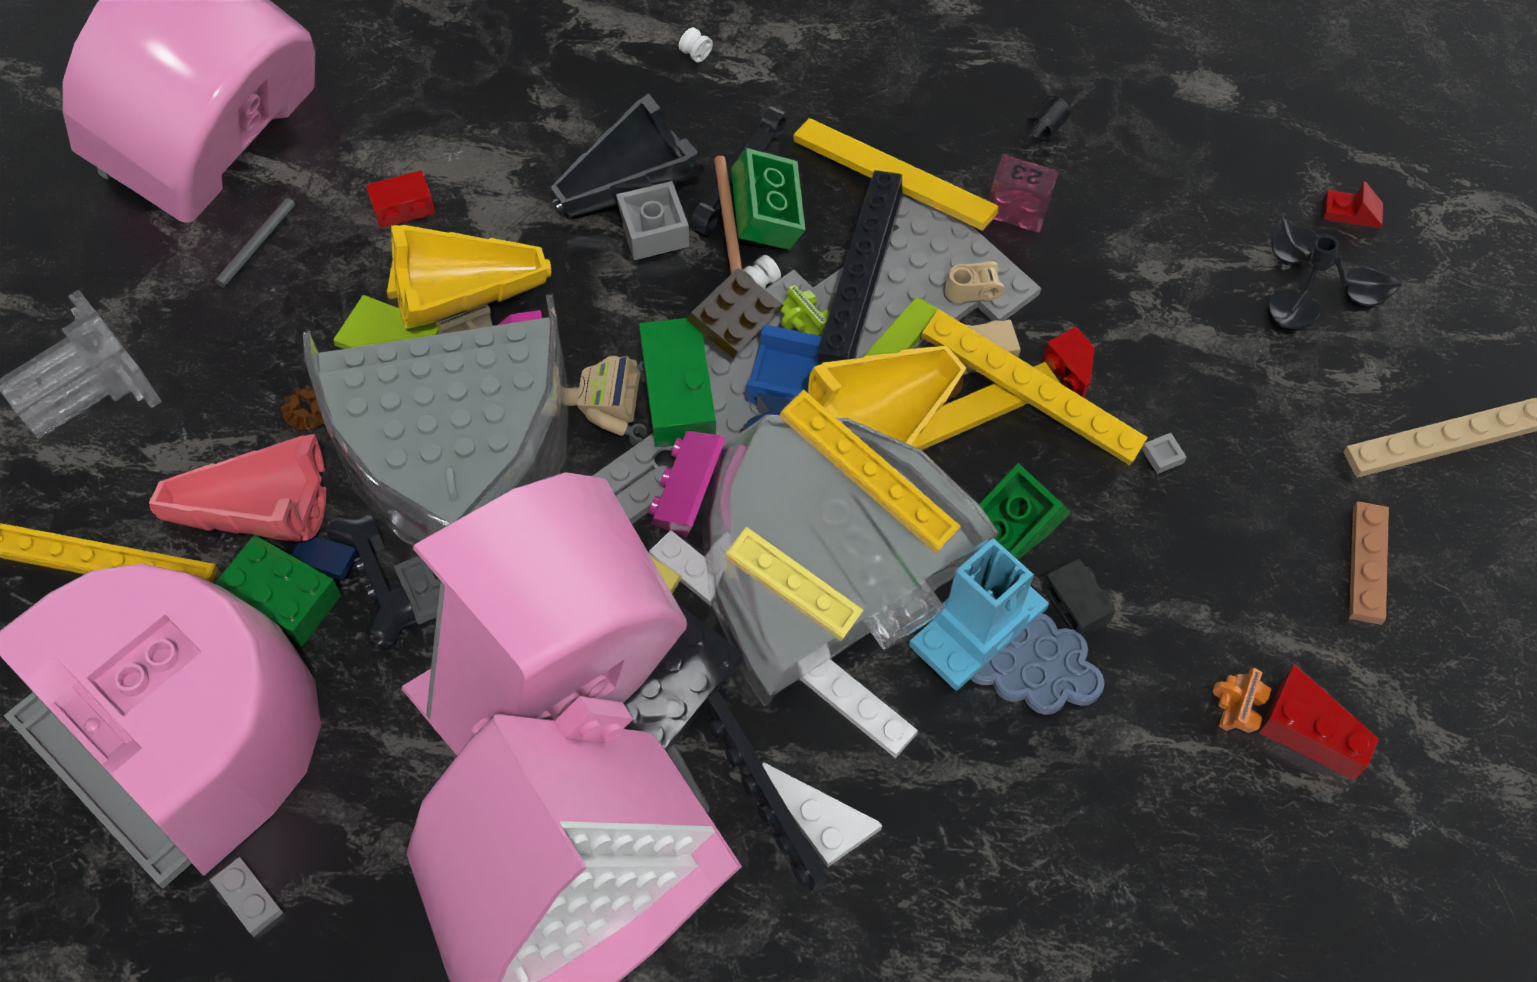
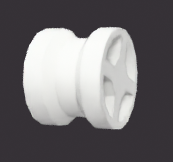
(695, 44)

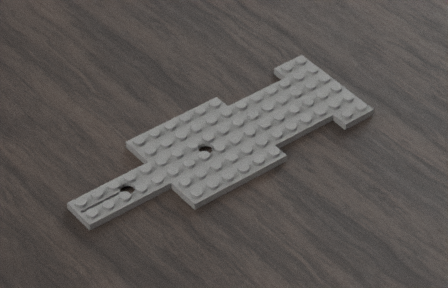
(916, 265)

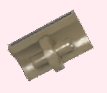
(466, 320)

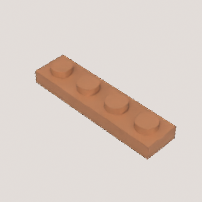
(1369, 563)

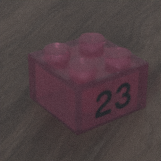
(1022, 192)

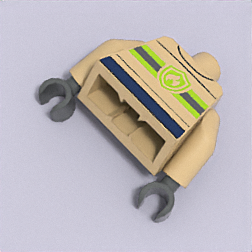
(610, 394)

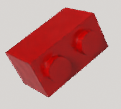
(400, 199)

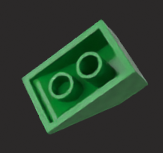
(1022, 511)

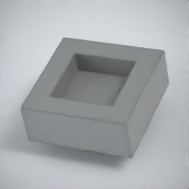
(1164, 453)

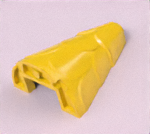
(458, 272)
(888, 390)

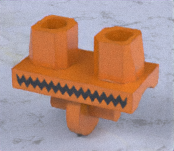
(1237, 699)

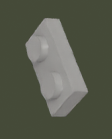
(246, 896)

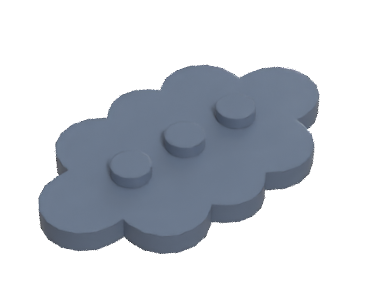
(1044, 669)

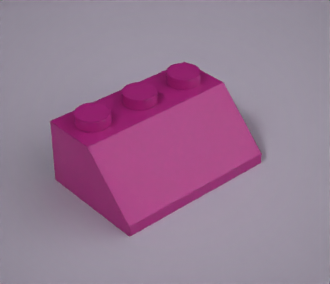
(686, 481)

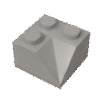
(653, 220)

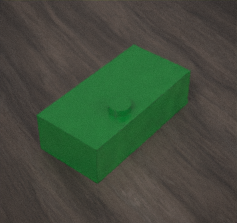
(676, 380)

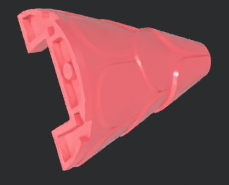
(256, 493)

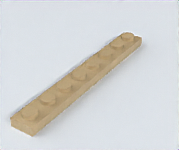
(1442, 438)

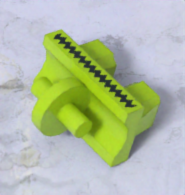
(801, 312)

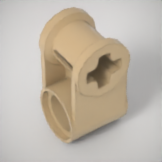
(973, 282)

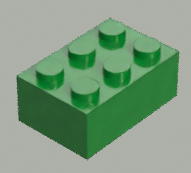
(767, 199)
(281, 588)

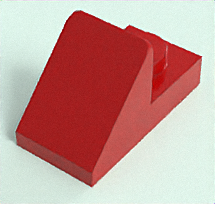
(1359, 208)

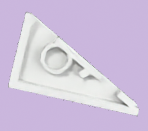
(824, 821)

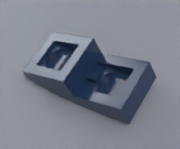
(326, 556)

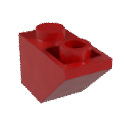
(1071, 360)

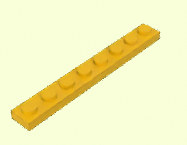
(1035, 387)

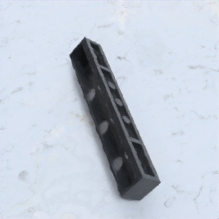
(862, 268)

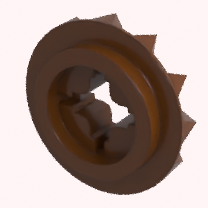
(296, 415)

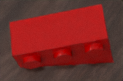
(1318, 726)

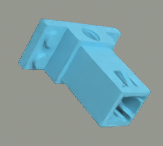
(982, 615)

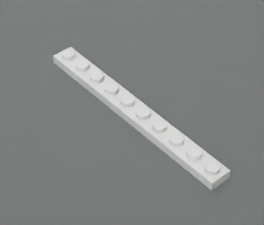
(826, 680)

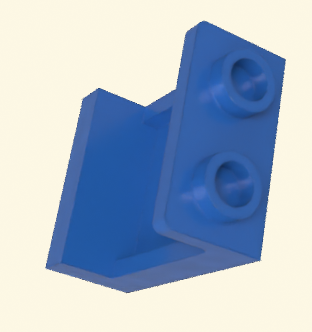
(783, 363)

